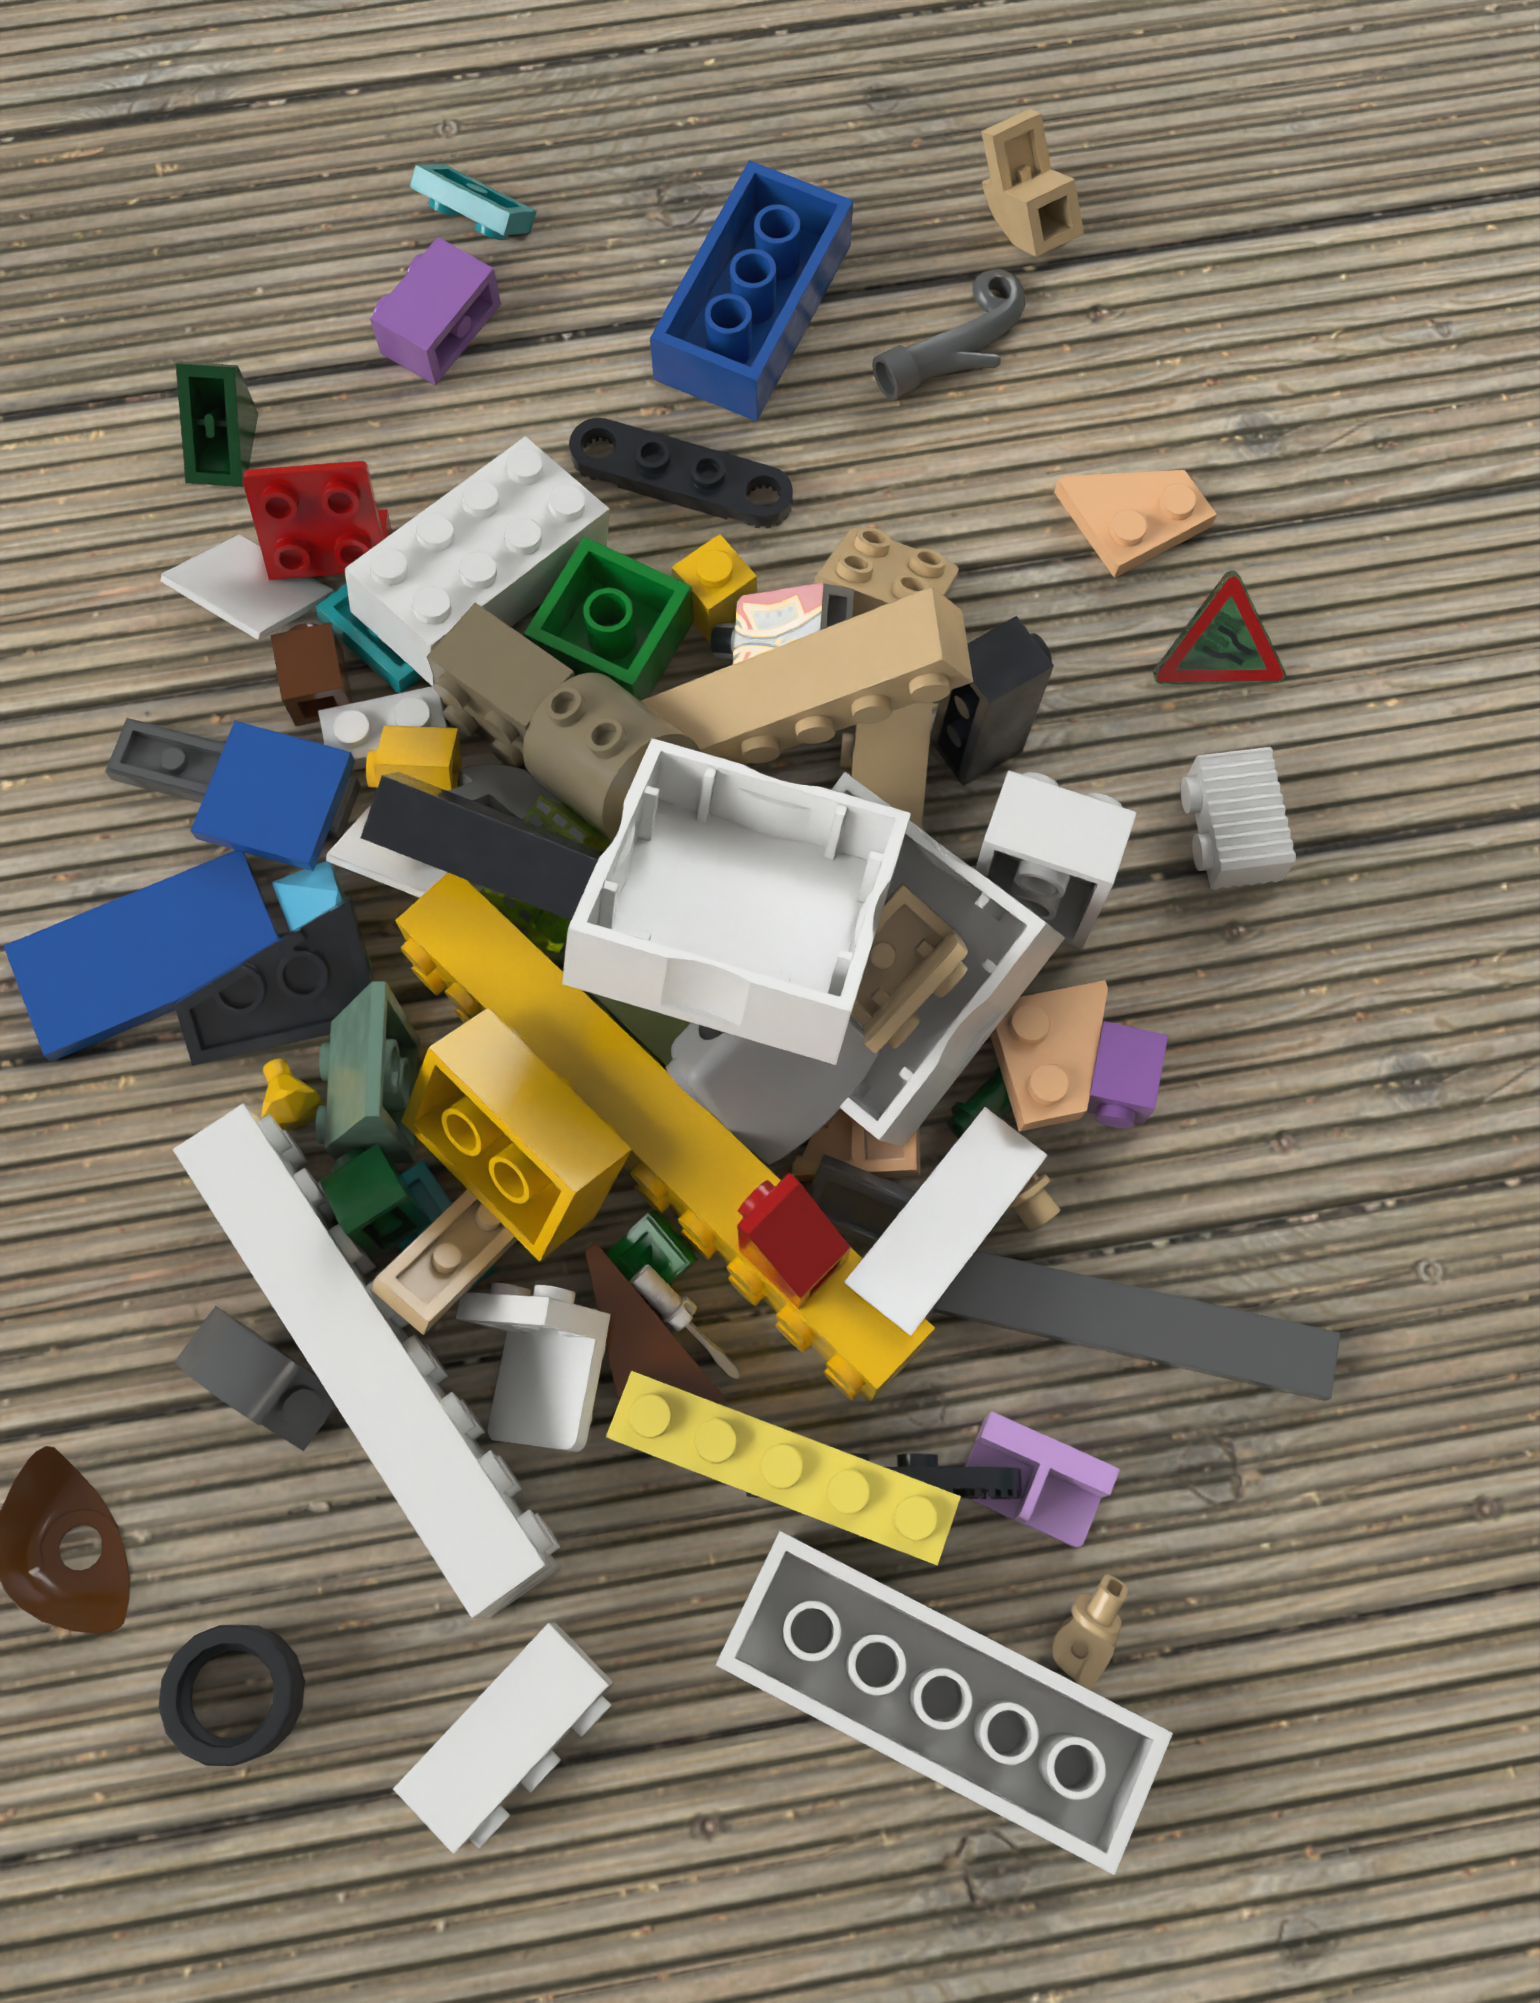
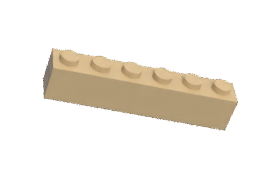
(824, 681)

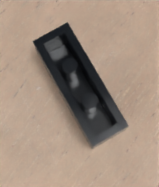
(994, 714)

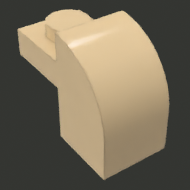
(1024, 194)

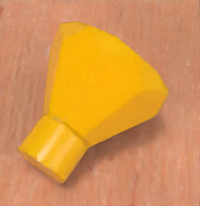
(288, 1098)

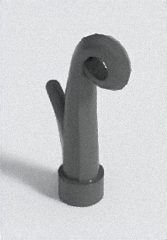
(954, 350)

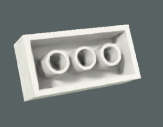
(484, 542)

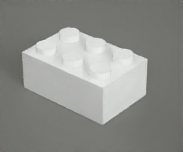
(1055, 851)

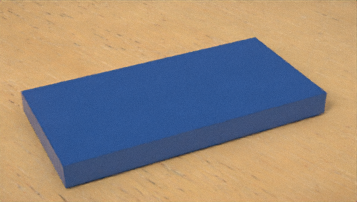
(139, 953)

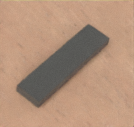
(184, 766)

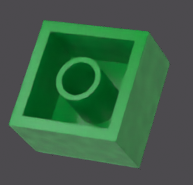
(613, 618)

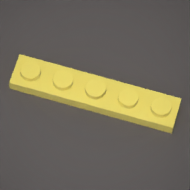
(784, 1467)

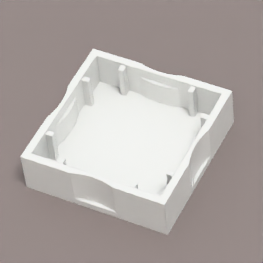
(736, 901)
(1004, 955)

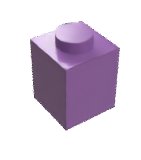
(1126, 1075)

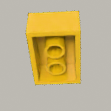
(514, 1133)

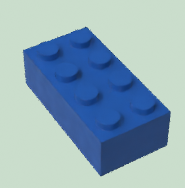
(752, 290)

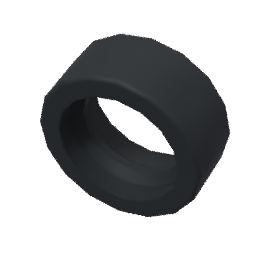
(177, 1689)

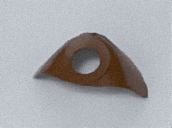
(36, 1515)

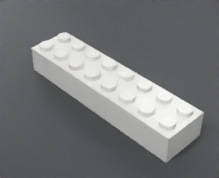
(368, 1363)

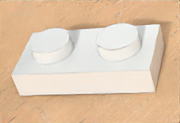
(360, 724)

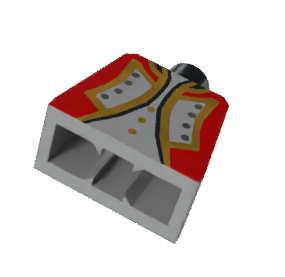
(780, 617)

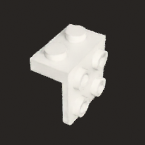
(546, 1363)

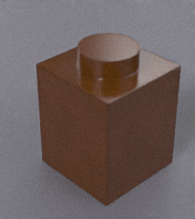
(310, 671)

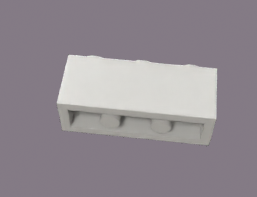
(506, 1740)

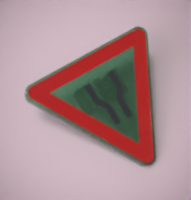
(1222, 643)

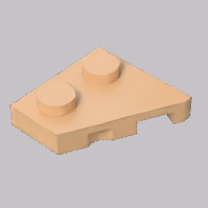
(1135, 513)
(1050, 1053)

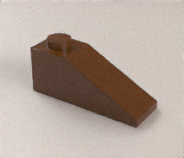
(639, 1338)

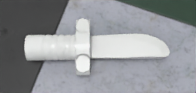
(677, 1312)

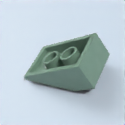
(369, 1077)

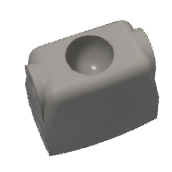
(764, 1092)

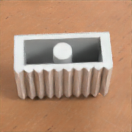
(1238, 818)

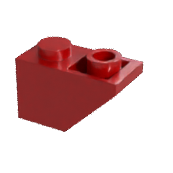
(790, 1239)

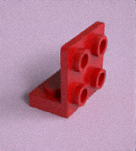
(314, 517)

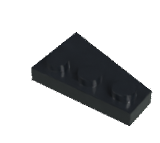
(279, 992)

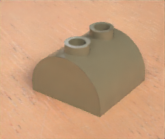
(590, 744)

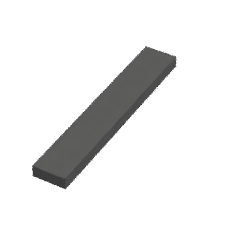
(1144, 1324)

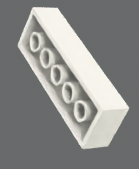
(946, 1701)

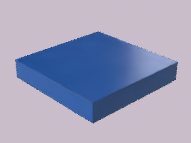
(273, 795)

